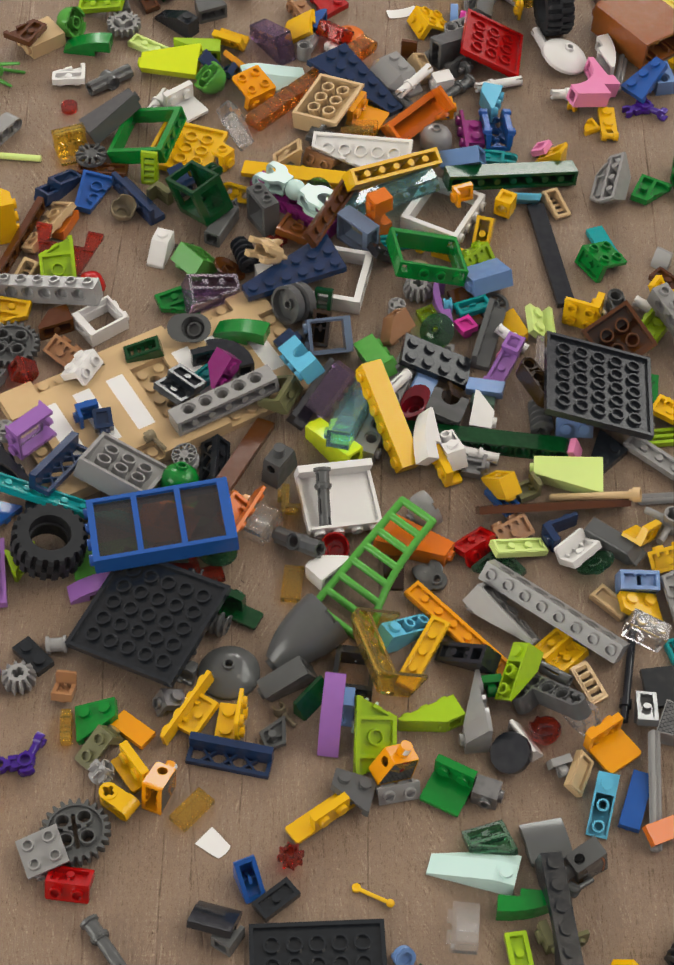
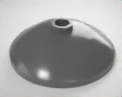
(229, 680)

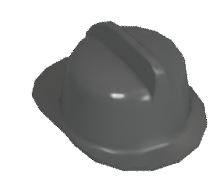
(189, 327)

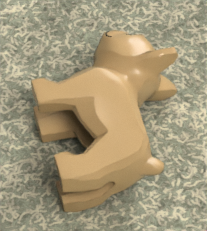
(266, 250)

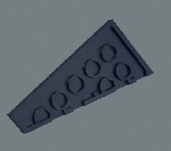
(347, 65)
(302, 265)

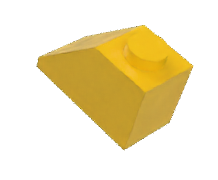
(483, 229)
(502, 484)

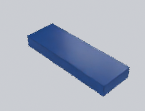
(635, 802)

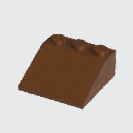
(621, 330)

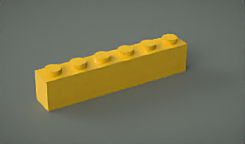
(390, 169)
(387, 415)

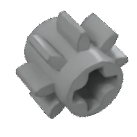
(101, 771)

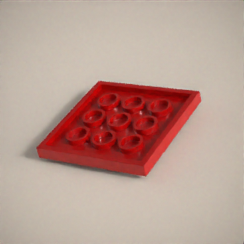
(491, 43)

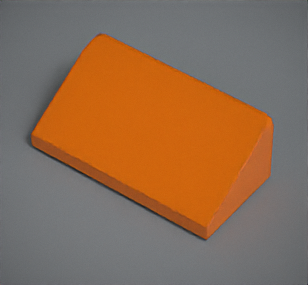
(67, 226)

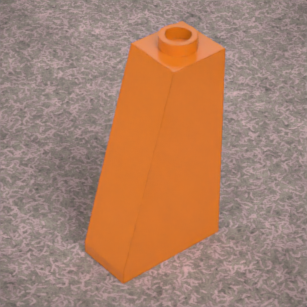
(431, 547)

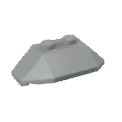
(393, 71)
(612, 180)

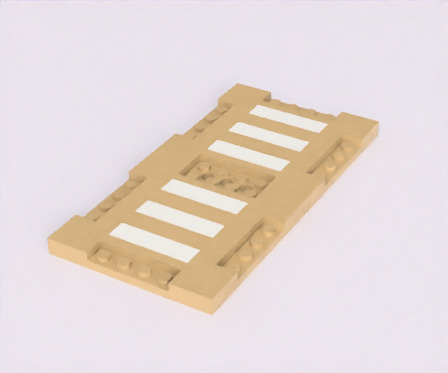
(131, 394)

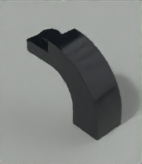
(202, 355)

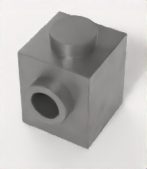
(487, 792)

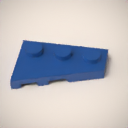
(643, 80)
(92, 190)

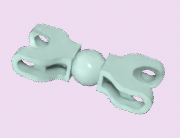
(282, 183)

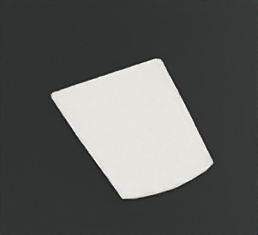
(213, 843)

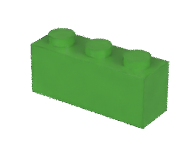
(372, 349)

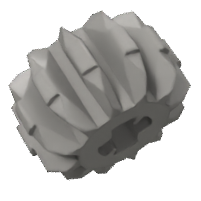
(417, 290)
(18, 677)

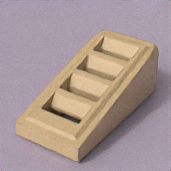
(555, 194)
(27, 262)
(582, 671)

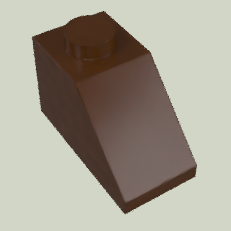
(57, 321)

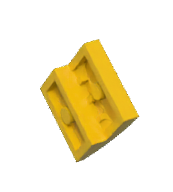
(301, 25)
(561, 650)

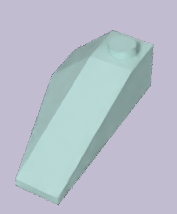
(278, 74)
(478, 870)

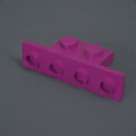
(469, 131)

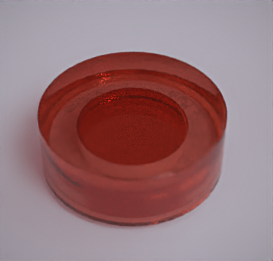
(69, 107)

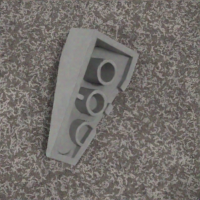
(492, 607)
(477, 725)

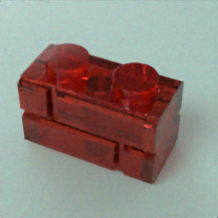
(334, 32)

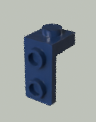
(206, 58)
(184, 180)
(552, 527)

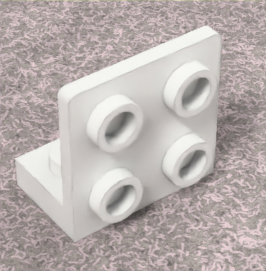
(183, 96)

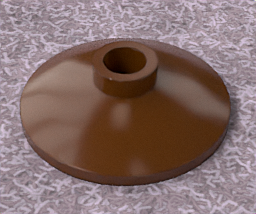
(227, 266)

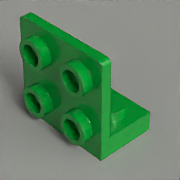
(597, 257)
(449, 786)

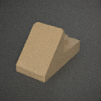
(289, 153)

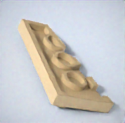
(56, 216)

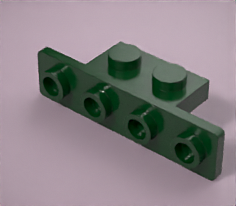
(242, 614)

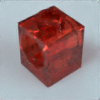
(23, 370)

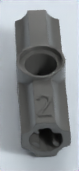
(109, 79)
(298, 542)

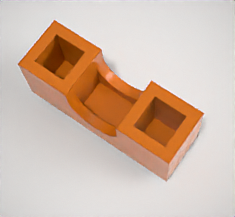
(377, 204)

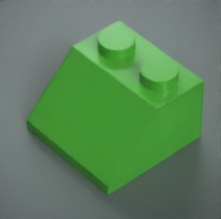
(193, 259)

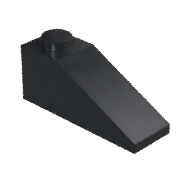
(180, 21)
(469, 656)

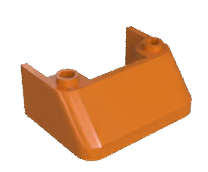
(419, 114)

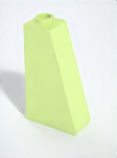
(570, 472)

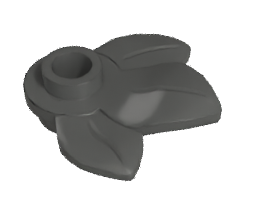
(429, 573)

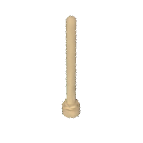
(633, 494)

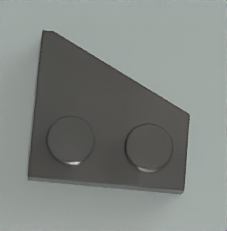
(356, 786)

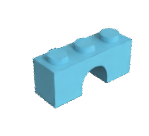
(300, 360)

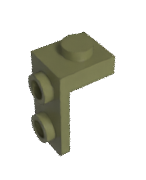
(97, 744)
(545, 937)

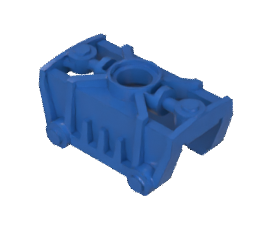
(505, 131)

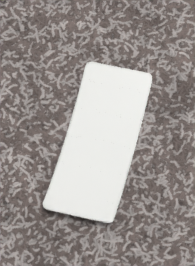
(400, 13)

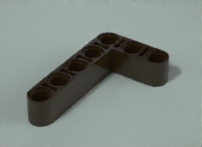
(532, 379)

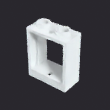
(88, 313)

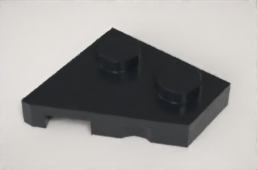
(609, 449)

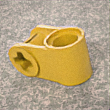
(118, 801)

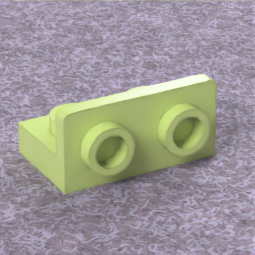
(539, 321)

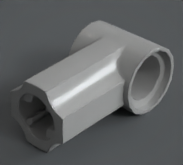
(306, 46)

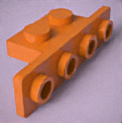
(245, 508)

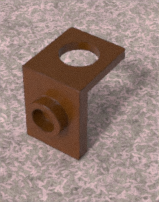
(408, 47)

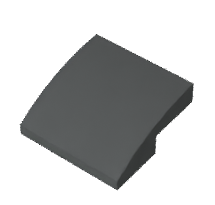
(545, 837)

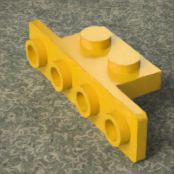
(194, 712)
(319, 817)

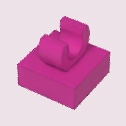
(465, 326)

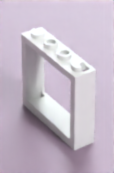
(408, 219)
(353, 304)

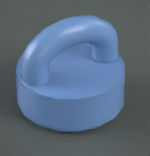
(403, 956)

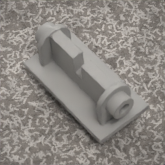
(400, 792)

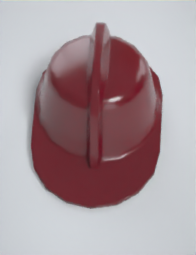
(415, 401)

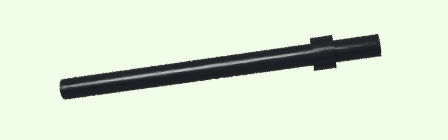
(626, 702)

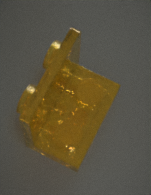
(67, 142)

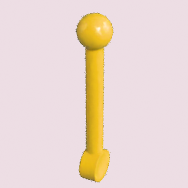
(356, 888)

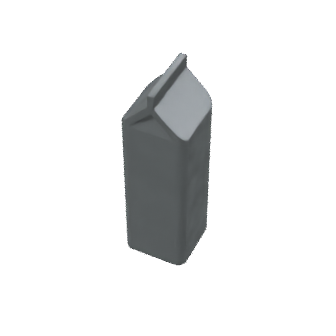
(219, 230)
(613, 541)

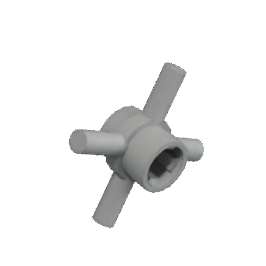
(667, 520)

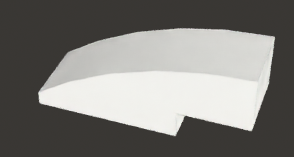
(606, 53)
(425, 438)

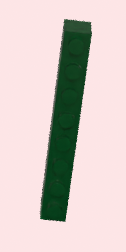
(512, 175)

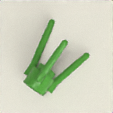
(9, 70)

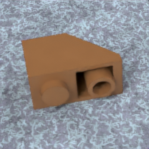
(395, 326)

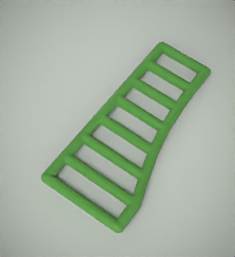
(395, 566)

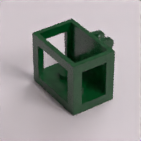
(210, 197)

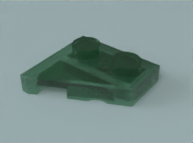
(490, 839)

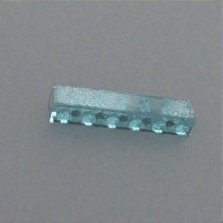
(402, 189)
(347, 419)

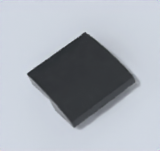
(180, 384)
(214, 919)

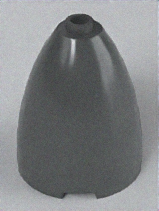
(305, 632)

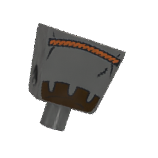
(586, 860)

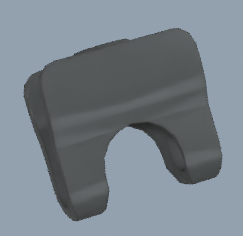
(445, 412)

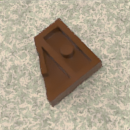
(27, 32)

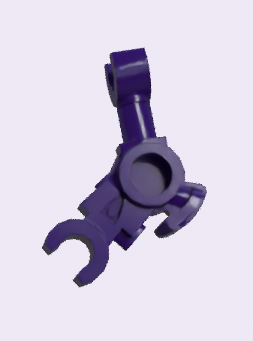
(646, 108)
(24, 761)

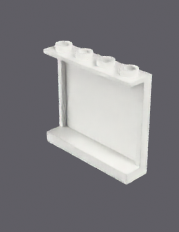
(351, 497)

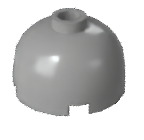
(436, 136)
(425, 502)

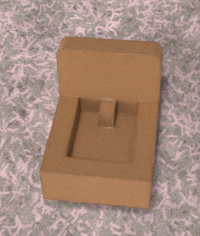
(65, 686)

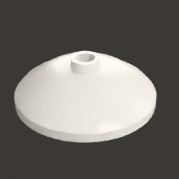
(564, 56)

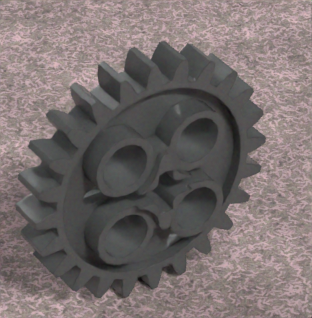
(17, 341)
(96, 828)

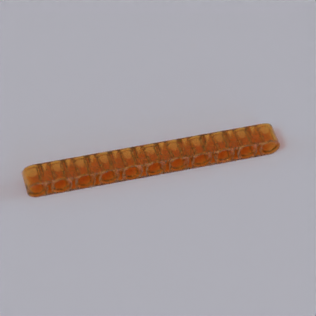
(291, 95)

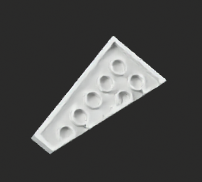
(360, 149)

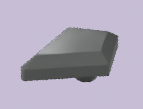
(274, 734)

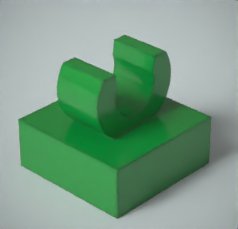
(491, 683)

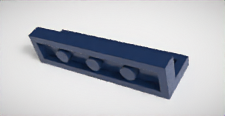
(145, 206)
(54, 463)
(230, 748)

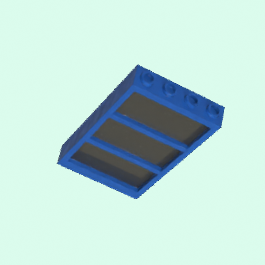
(160, 525)

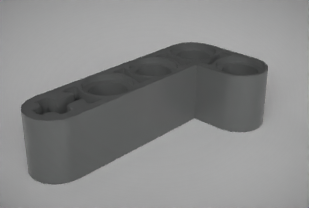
(553, 696)

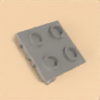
(42, 852)

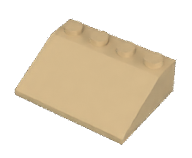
(325, 102)

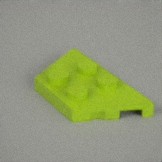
(59, 259)
(372, 733)

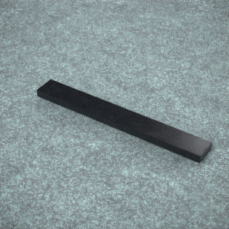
(549, 253)

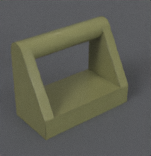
(285, 398)

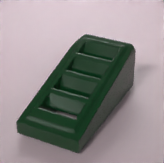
(327, 291)
(148, 343)

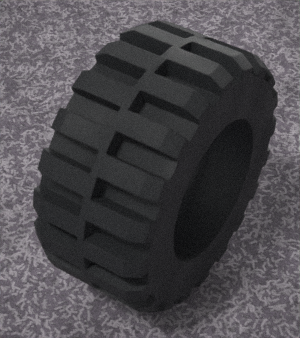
(554, 16)
(43, 562)

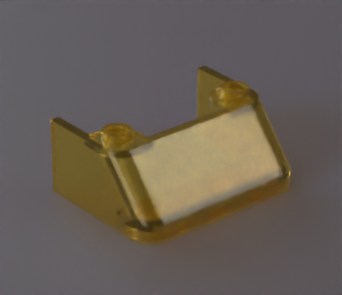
(374, 653)

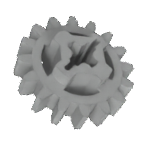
(124, 24)

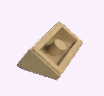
(417, 61)

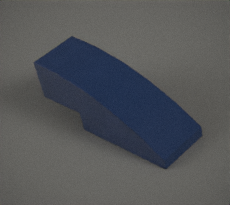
(58, 186)

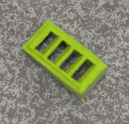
(147, 176)

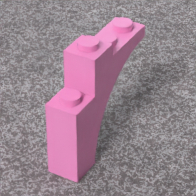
(596, 90)

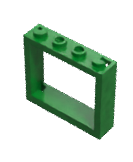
(173, 115)
(428, 242)

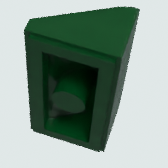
(309, 699)

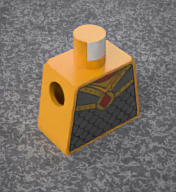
(394, 763)
(161, 779)

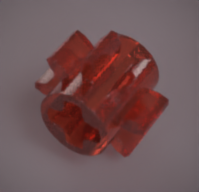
(286, 851)

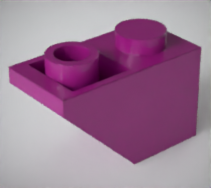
(222, 367)

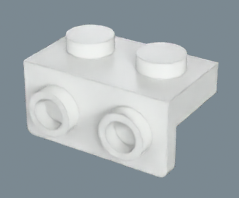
(82, 366)
(576, 549)

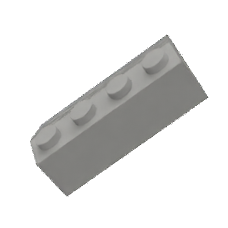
(117, 467)

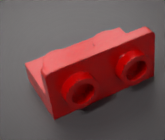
(474, 545)
(69, 884)

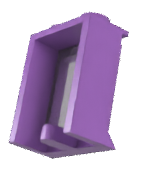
(30, 431)

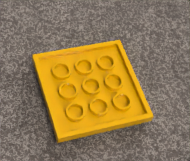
(192, 144)

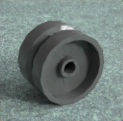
(293, 303)

